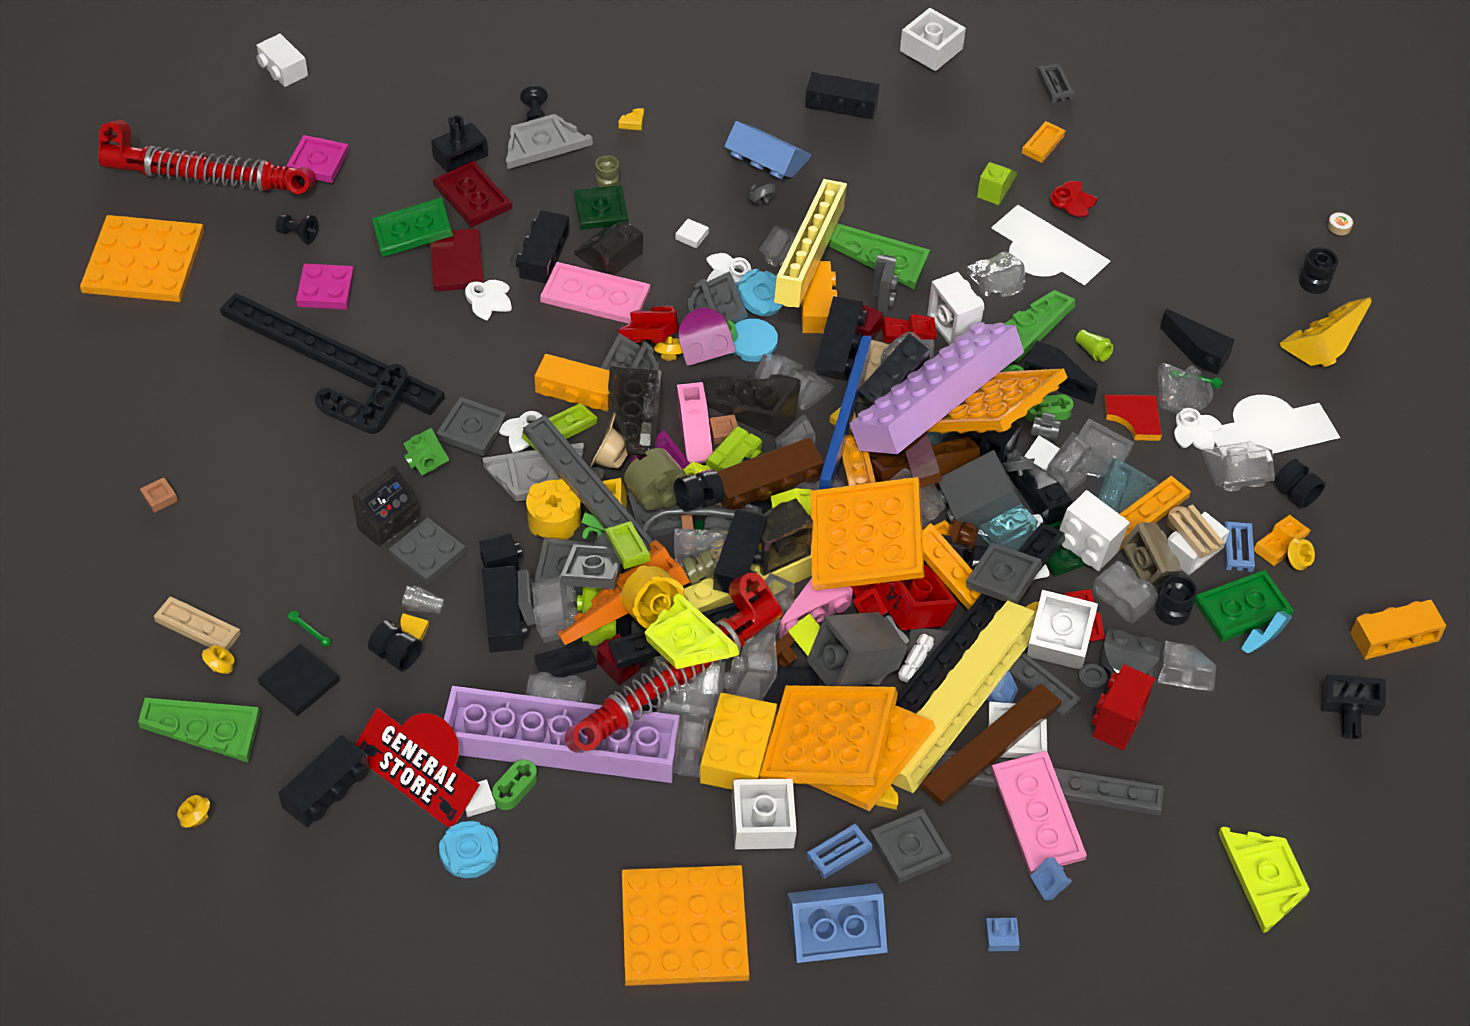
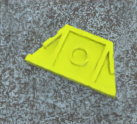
(688, 636)
(1266, 874)

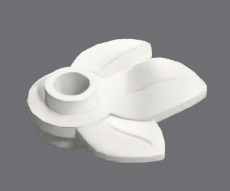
(724, 263)
(491, 297)
(514, 428)
(1195, 429)

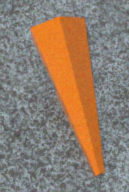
(607, 602)

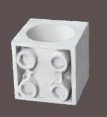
(1062, 629)

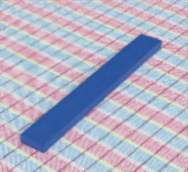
(846, 414)

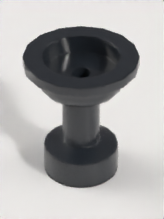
(534, 97)
(306, 228)

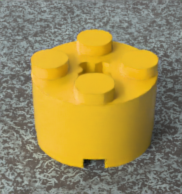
(553, 510)
(648, 593)

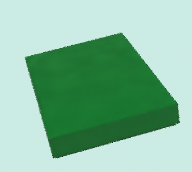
(412, 227)
(1242, 605)

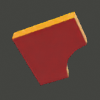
(1136, 413)

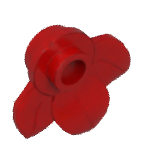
(1073, 199)

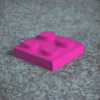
(319, 155)
(325, 286)

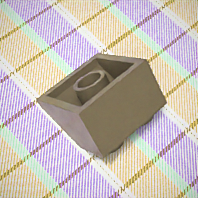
(1150, 554)

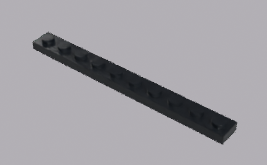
(326, 350)
(949, 652)

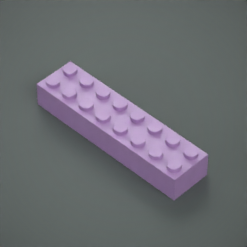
(936, 388)
(535, 728)

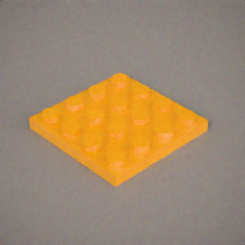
(142, 258)
(1001, 401)
(867, 534)
(830, 734)
(904, 739)
(684, 925)

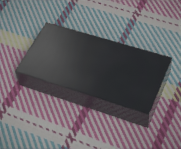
(567, 660)

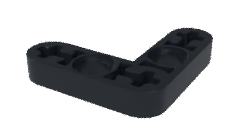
(363, 410)

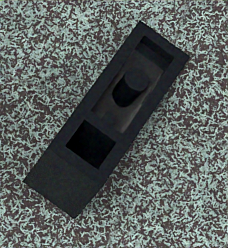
(1199, 343)
(1077, 383)
(1042, 493)

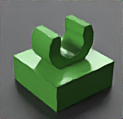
(593, 526)

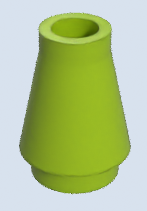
(1096, 346)

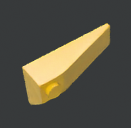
(1327, 336)

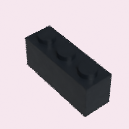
(842, 95)
(543, 246)
(841, 338)
(894, 370)
(740, 550)
(503, 609)
(324, 781)

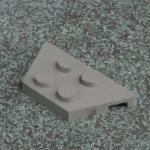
(543, 139)
(521, 470)

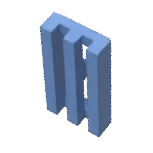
(1239, 563)
(846, 859)

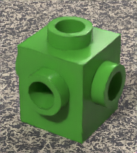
(425, 452)

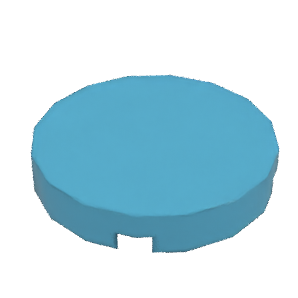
(758, 292)
(755, 339)
(469, 849)

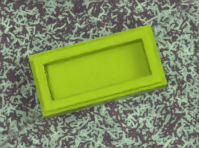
(627, 545)

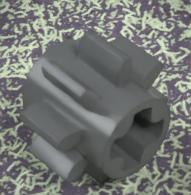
(1046, 427)

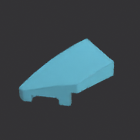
(1259, 638)

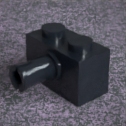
(459, 145)
(1000, 442)
(1353, 697)

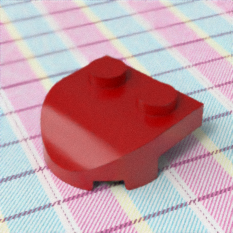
(651, 325)

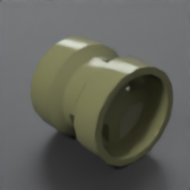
(607, 171)
(698, 567)

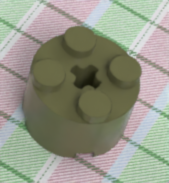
(654, 479)

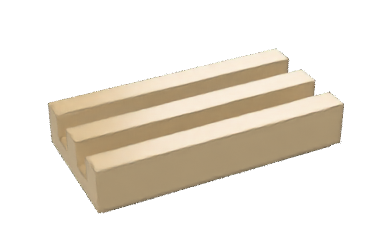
(1201, 530)

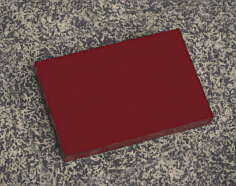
(472, 194)
(456, 260)

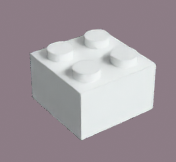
(932, 39)
(954, 306)
(1093, 530)
(763, 814)

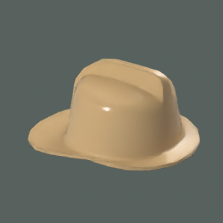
(612, 450)

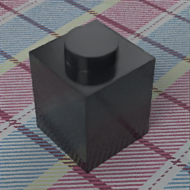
(500, 552)

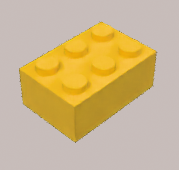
(737, 740)

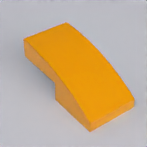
(1275, 545)

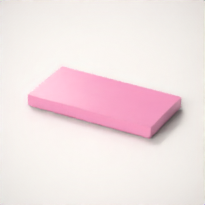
(594, 292)
(1038, 811)

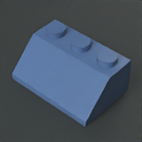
(765, 150)
(837, 922)

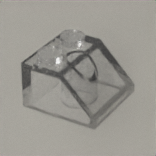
(1239, 465)
(754, 667)

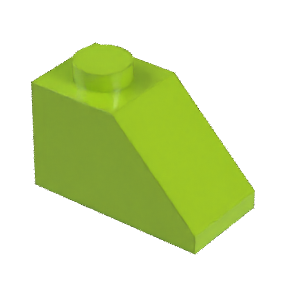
(995, 183)

